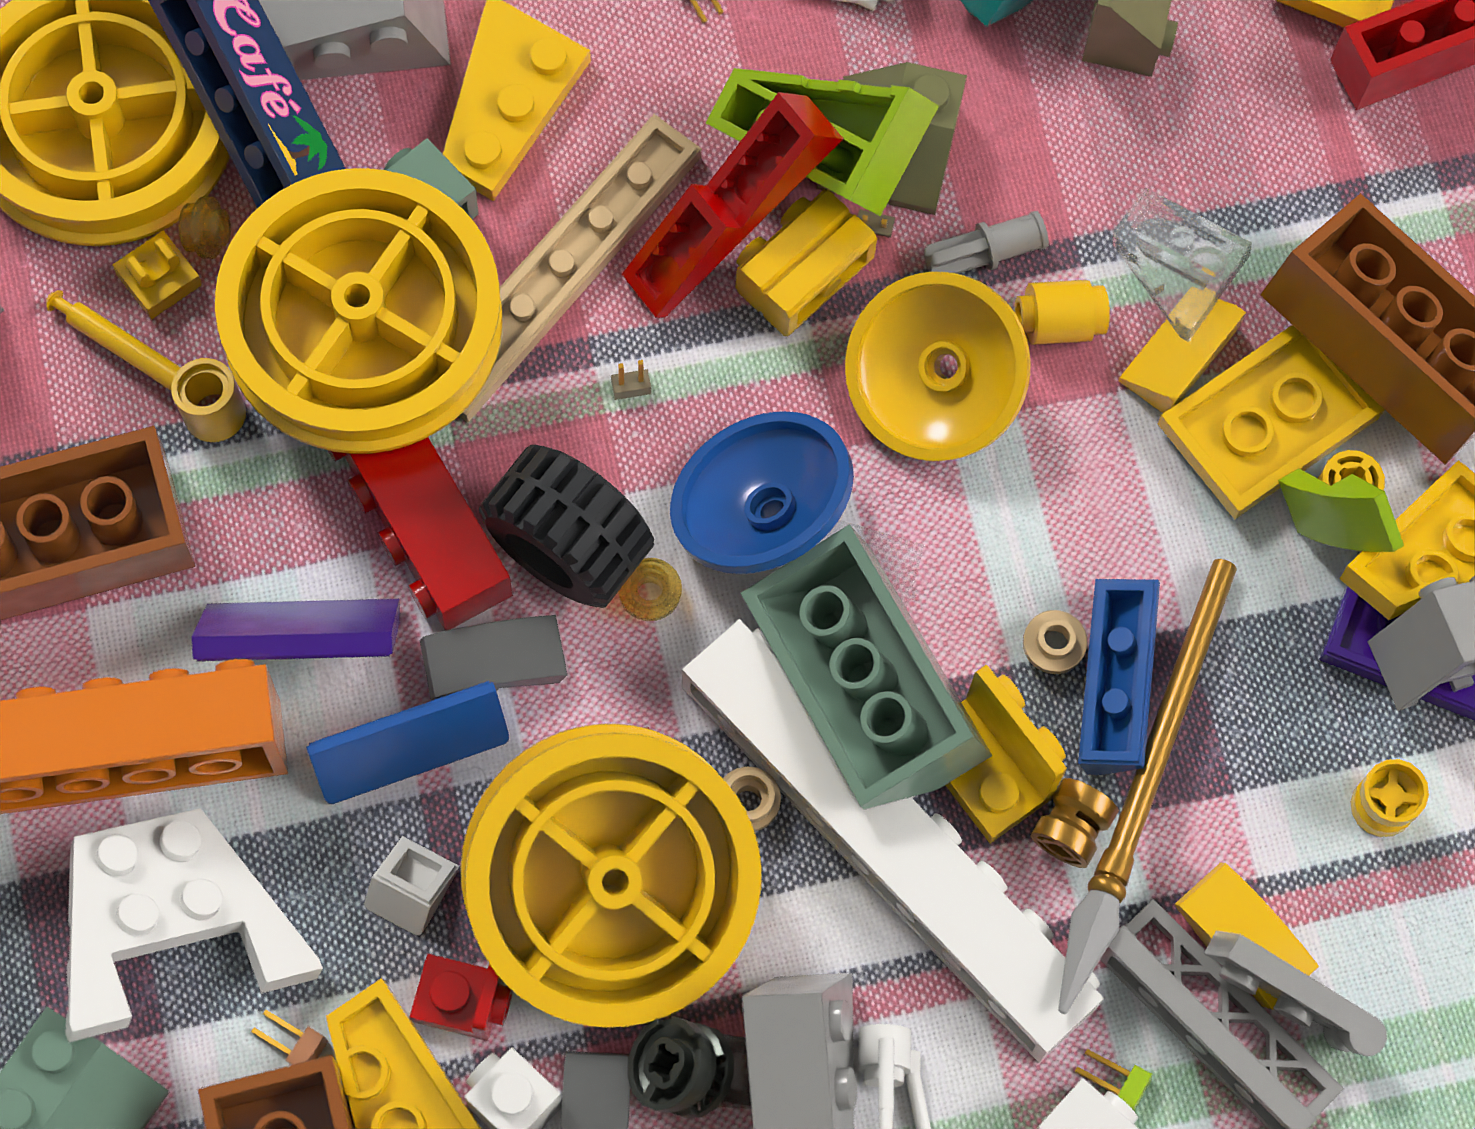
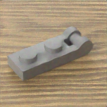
(1298, 995)

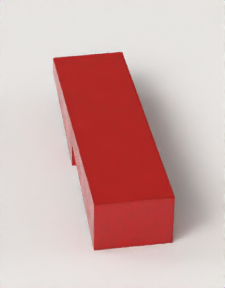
(717, 216)

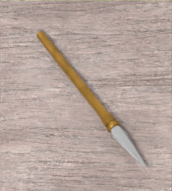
(1097, 916)

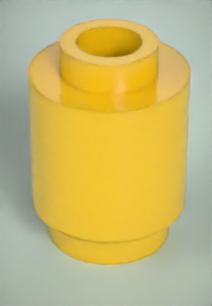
(1063, 311)

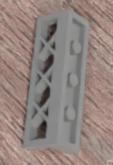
(1208, 1032)

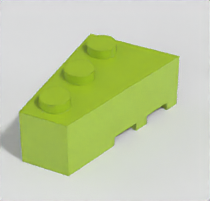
(876, 122)

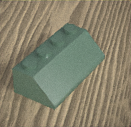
(865, 672)
(73, 1083)

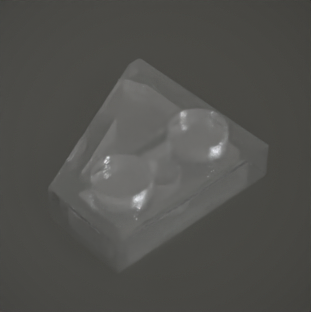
(1179, 258)

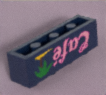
(249, 92)

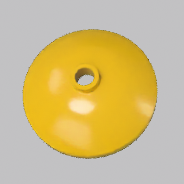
(898, 357)

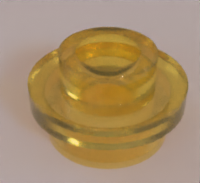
(204, 227)
(651, 571)

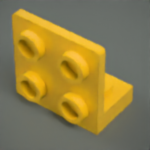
(1023, 764)

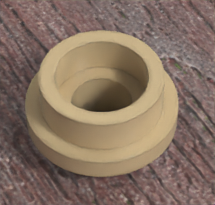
(1049, 659)
(764, 786)

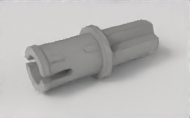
(987, 245)

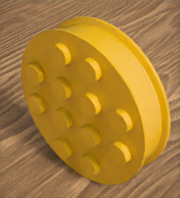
(98, 123)
(359, 310)
(610, 875)

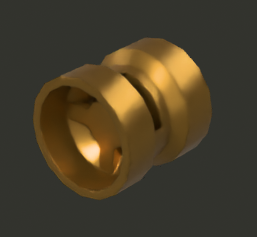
(1074, 822)

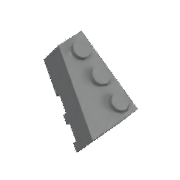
(359, 35)
(1429, 643)
(801, 1052)

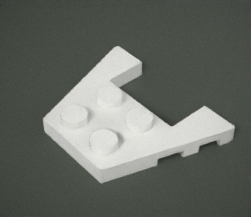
(159, 890)

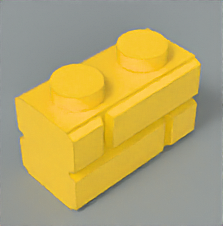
(804, 260)

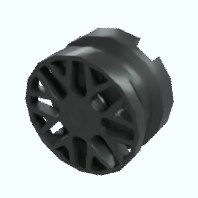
(675, 1067)

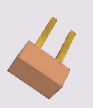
(306, 1049)

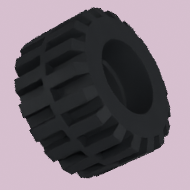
(566, 525)

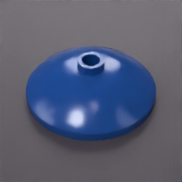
(761, 492)

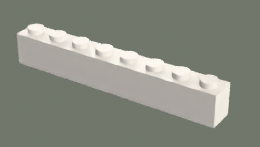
(894, 847)

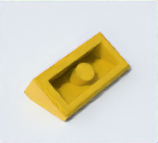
(1171, 365)

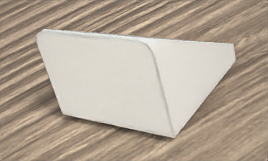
(410, 886)

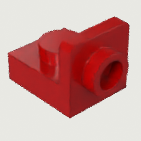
(460, 997)

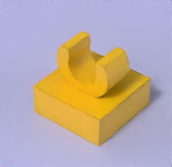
(157, 274)

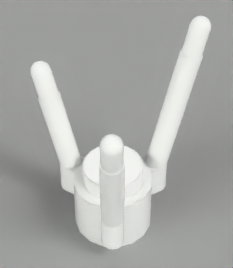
(884, 1060)

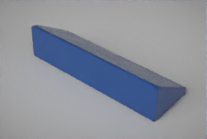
(1119, 675)
(408, 743)

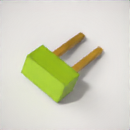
(1134, 1086)

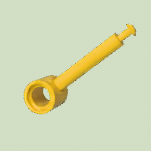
(187, 383)

